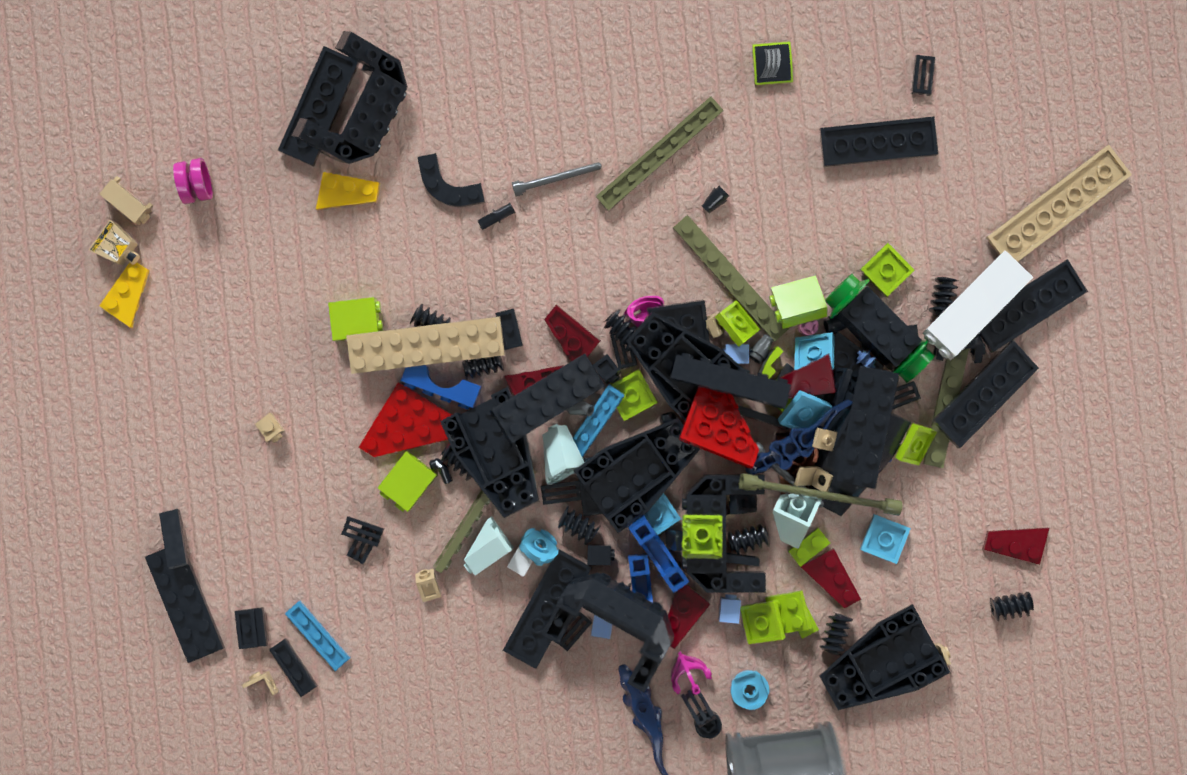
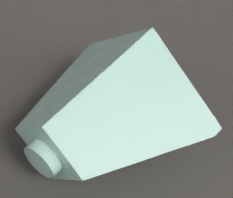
(560, 454)
(793, 517)
(487, 548)

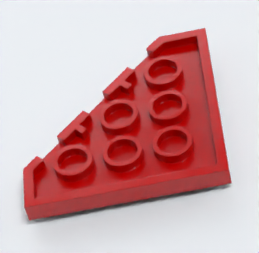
(404, 424)
(719, 428)

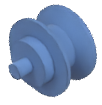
(866, 359)

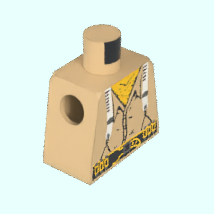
(115, 244)

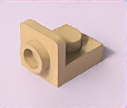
(713, 326)
(270, 428)
(427, 585)

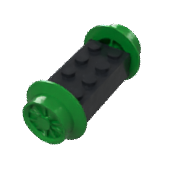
(879, 328)

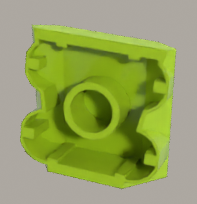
(702, 536)

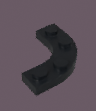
(444, 192)

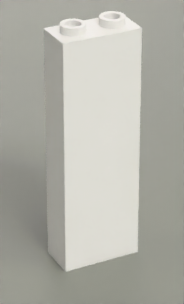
(977, 305)

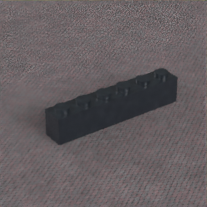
(731, 381)

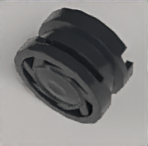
(710, 729)

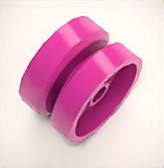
(192, 181)

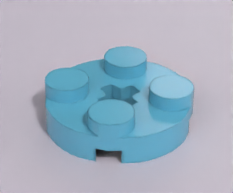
(530, 547)
(759, 694)

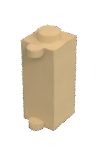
(126, 202)

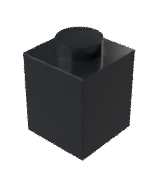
(600, 554)

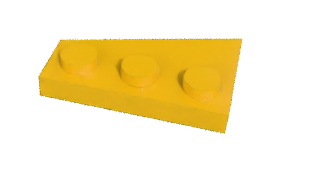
(344, 190)
(125, 294)

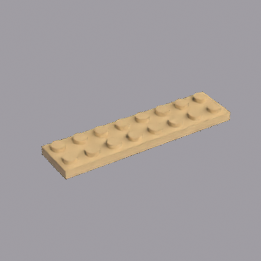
(1060, 204)
(425, 345)

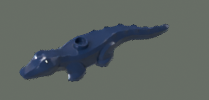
(795, 445)
(646, 716)

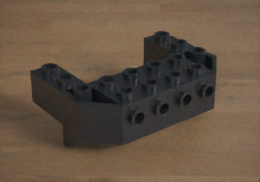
(373, 110)
(709, 498)
(622, 609)

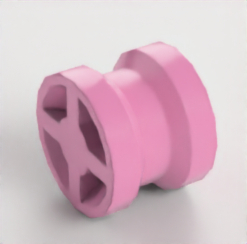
(812, 326)

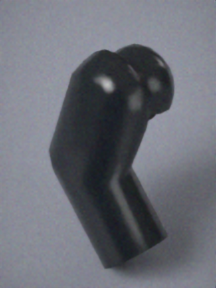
(443, 469)

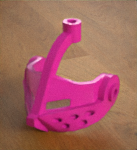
(642, 304)
(684, 664)

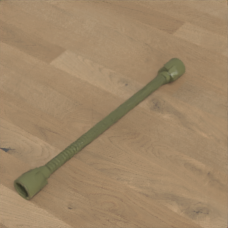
(751, 483)

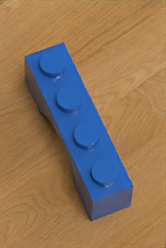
(464, 392)
(658, 553)
(640, 575)

